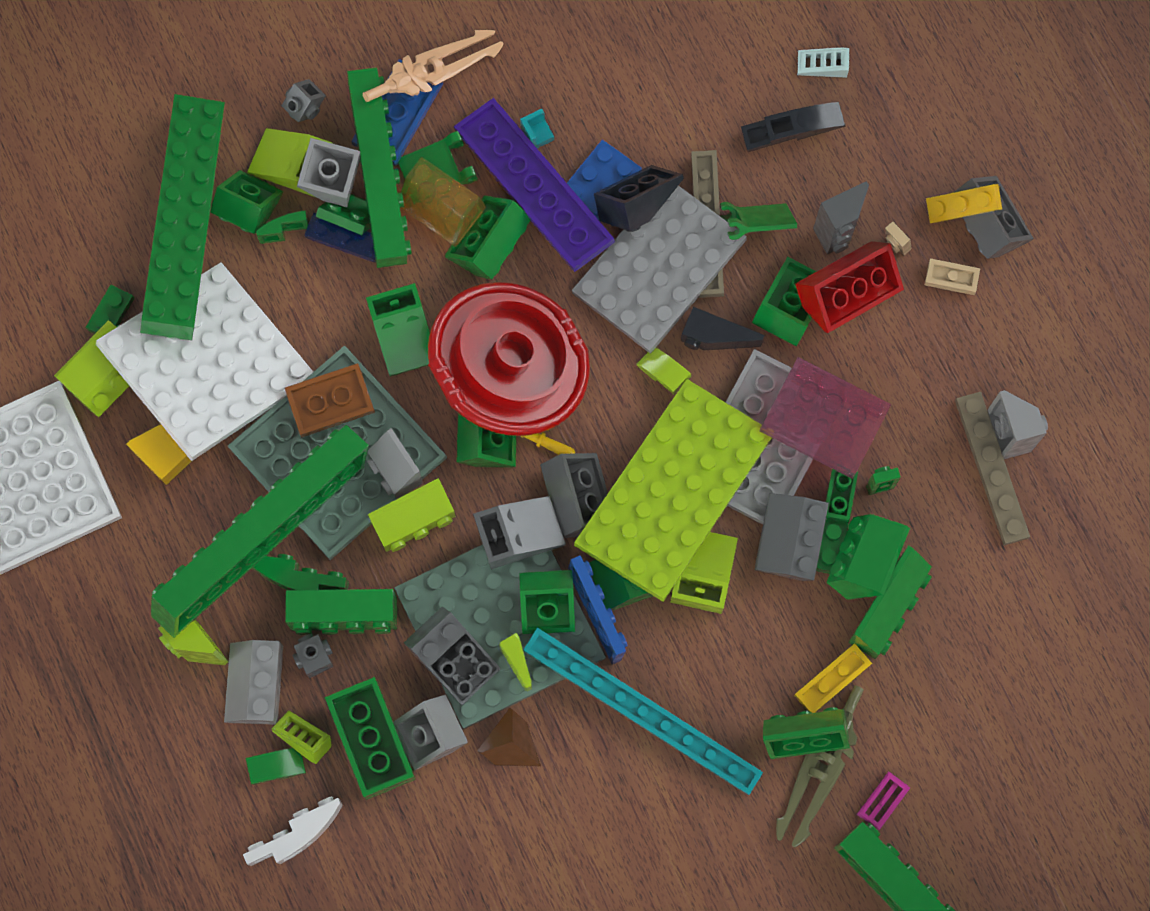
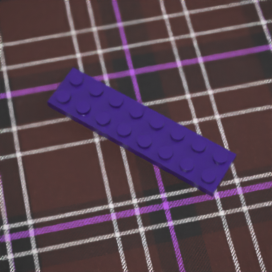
(534, 185)

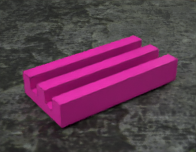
(870, 819)

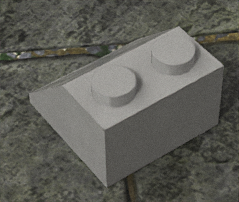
(329, 171)
(394, 465)
(430, 731)

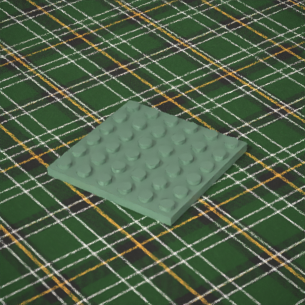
(275, 446)
(491, 611)

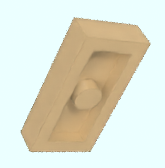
(898, 239)
(952, 276)

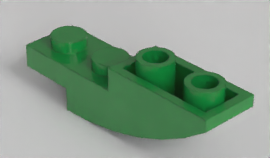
(840, 500)
(285, 574)

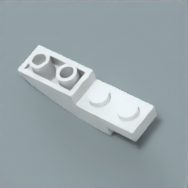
(306, 829)

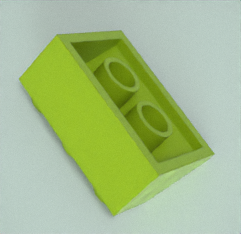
(92, 375)
(412, 516)
(193, 645)

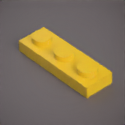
(964, 203)
(833, 679)

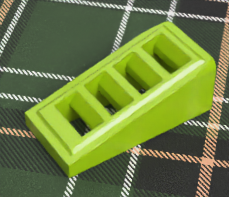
(514, 654)
(315, 747)

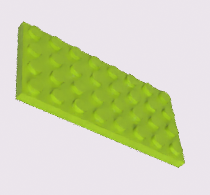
(673, 490)

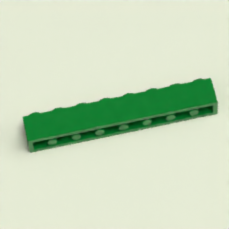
(378, 171)

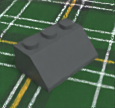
(839, 217)
(996, 230)
(574, 489)
(791, 536)

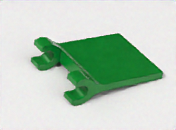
(441, 157)
(757, 218)

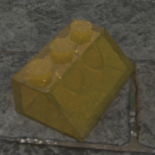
(440, 202)

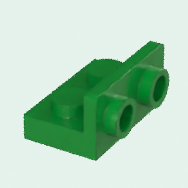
(353, 217)

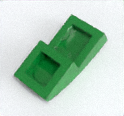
(274, 230)
(275, 766)

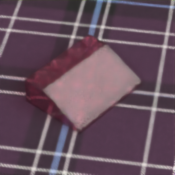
(825, 417)

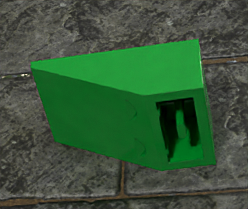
(400, 328)

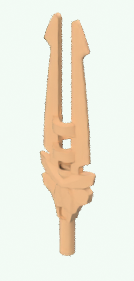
(415, 77)

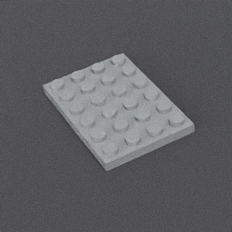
(659, 270)
(779, 466)

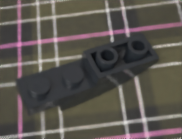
(793, 124)

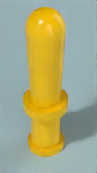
(550, 444)

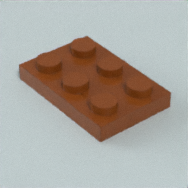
(329, 400)

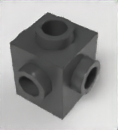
(303, 100)
(315, 664)

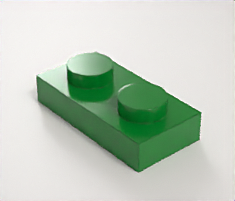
(111, 308)
(883, 480)

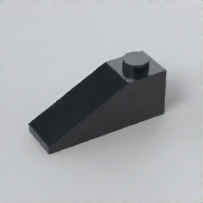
(714, 333)

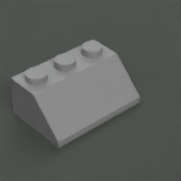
(1016, 424)
(254, 682)

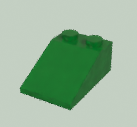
(781, 308)

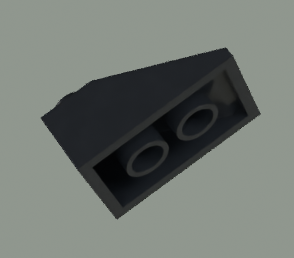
(636, 198)

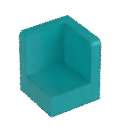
(536, 128)

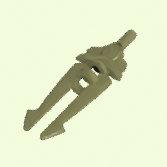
(825, 773)

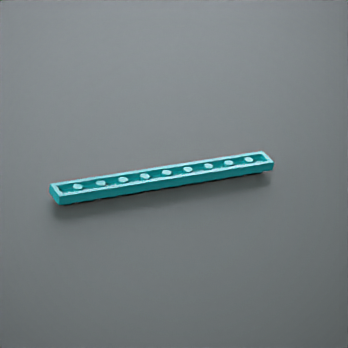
(643, 711)

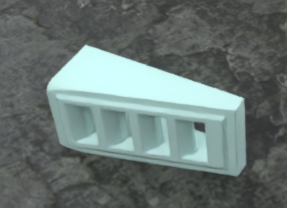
(823, 70)

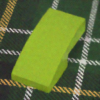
(664, 370)

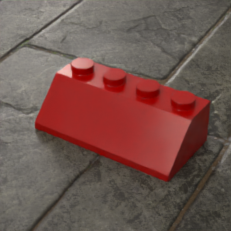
(850, 285)

